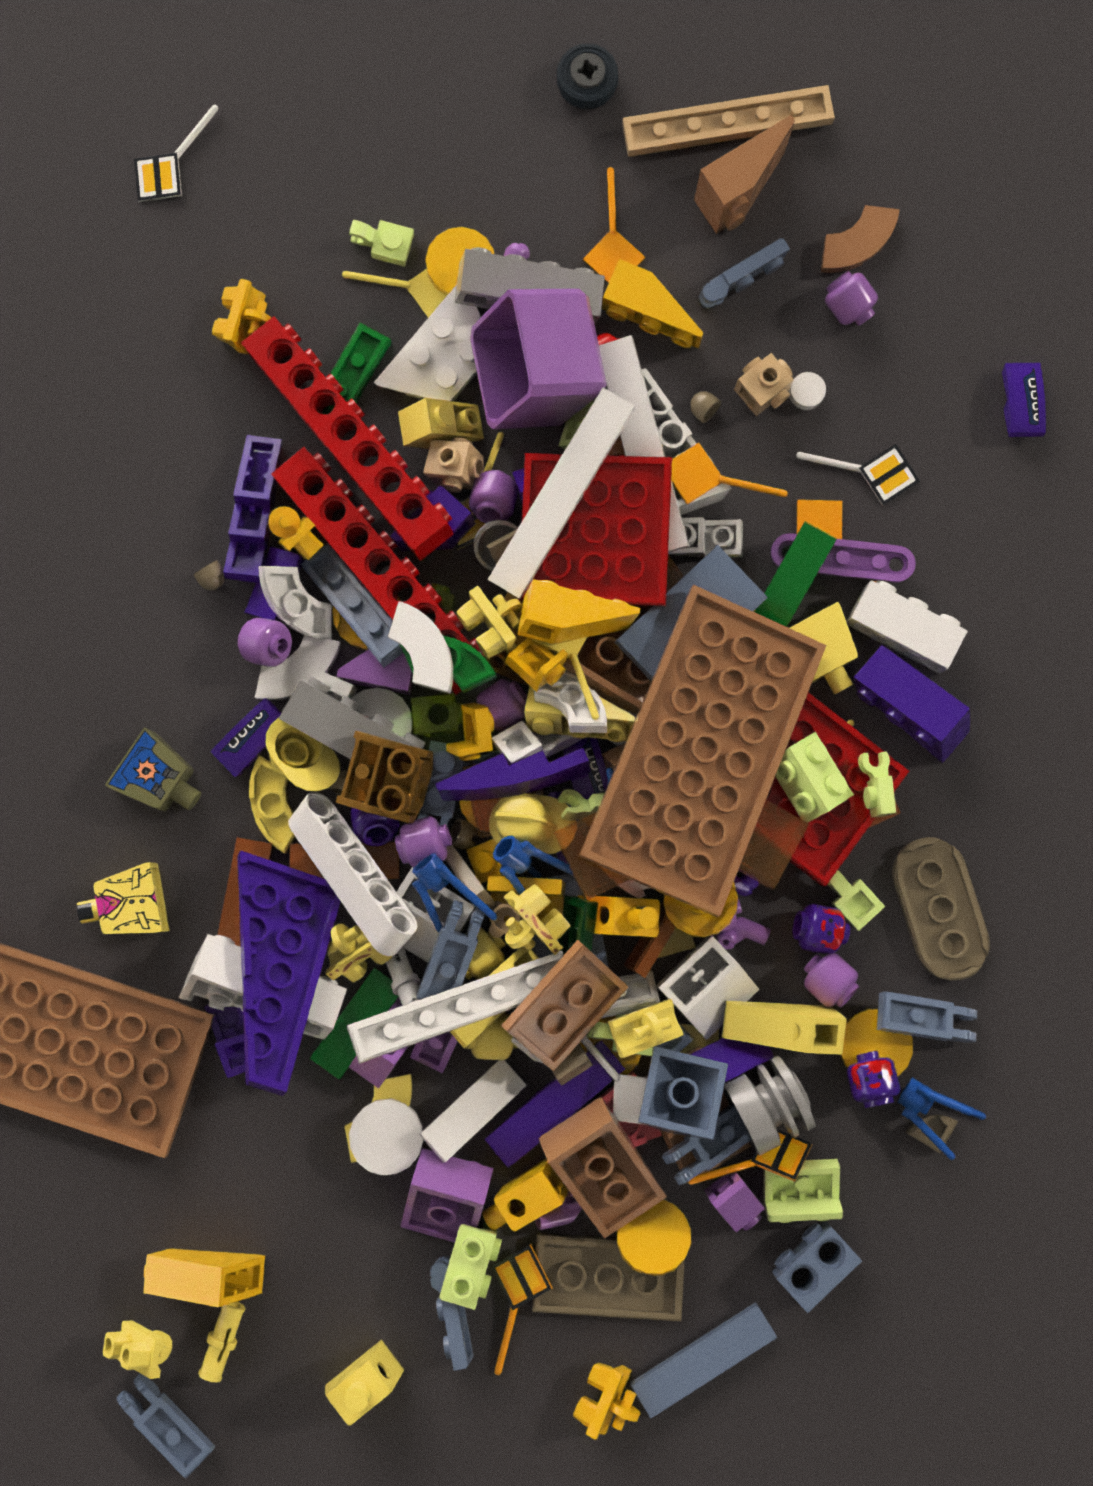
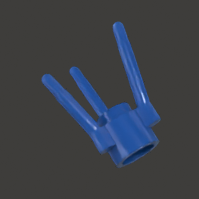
(517, 858)
(435, 876)
(920, 1098)

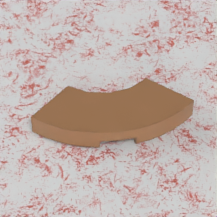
(861, 242)

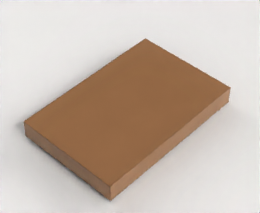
(565, 1005)

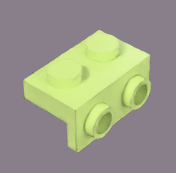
(811, 778)
(808, 1198)
(468, 1264)

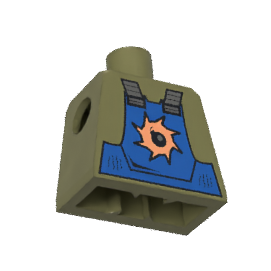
(154, 774)

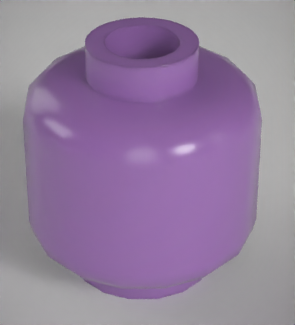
(851, 298)
(493, 496)
(264, 642)
(505, 702)
(421, 839)
(831, 980)

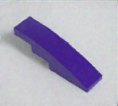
(254, 502)
(498, 779)
(549, 1108)

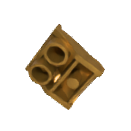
(387, 778)

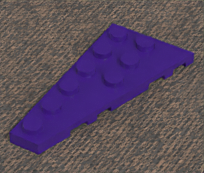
(283, 948)

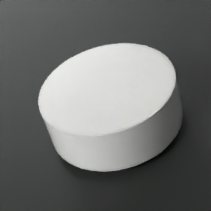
(807, 391)

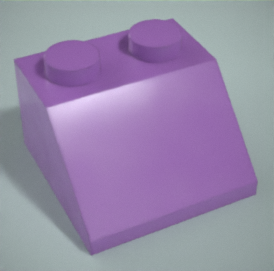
(445, 1195)

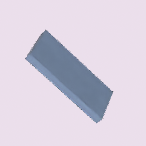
(715, 573)

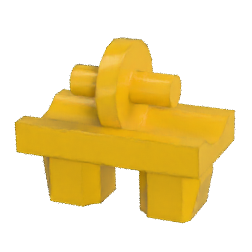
(245, 315)
(294, 531)
(599, 1414)

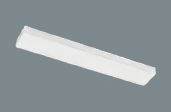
(640, 433)
(561, 493)
(447, 1010)

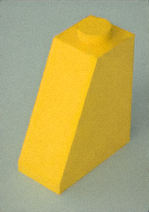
(204, 1276)

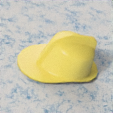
(301, 757)
(529, 819)

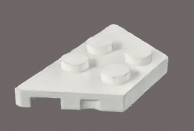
(438, 356)

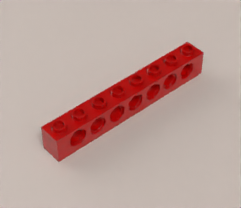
(273, 343)
(297, 479)

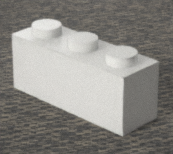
(906, 626)

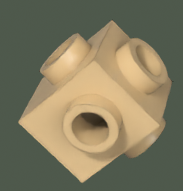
(764, 383)
(453, 464)

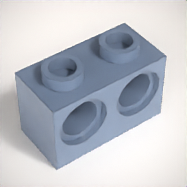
(823, 1273)

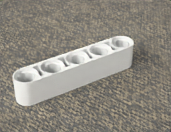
(352, 874)

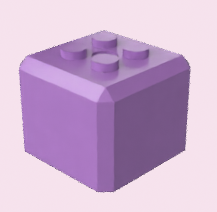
(537, 357)

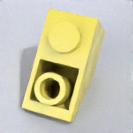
(439, 421)

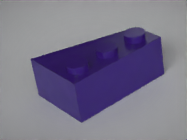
(913, 703)

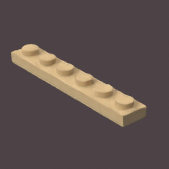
(725, 120)

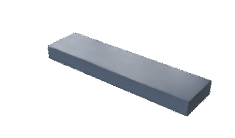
(353, 603)
(703, 1360)

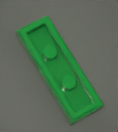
(359, 362)
(796, 573)
(371, 999)

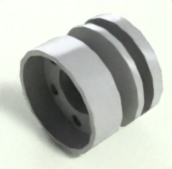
(770, 1104)

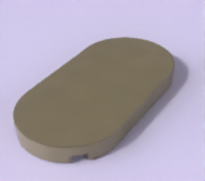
(940, 908)

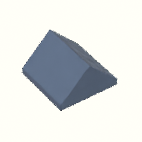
(683, 1093)

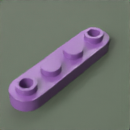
(857, 559)

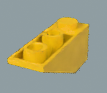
(643, 299)
(564, 615)

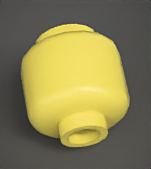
(486, 955)
(493, 1042)

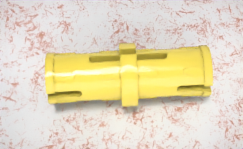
(221, 1342)

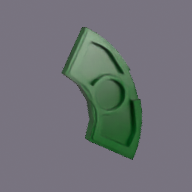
(469, 665)

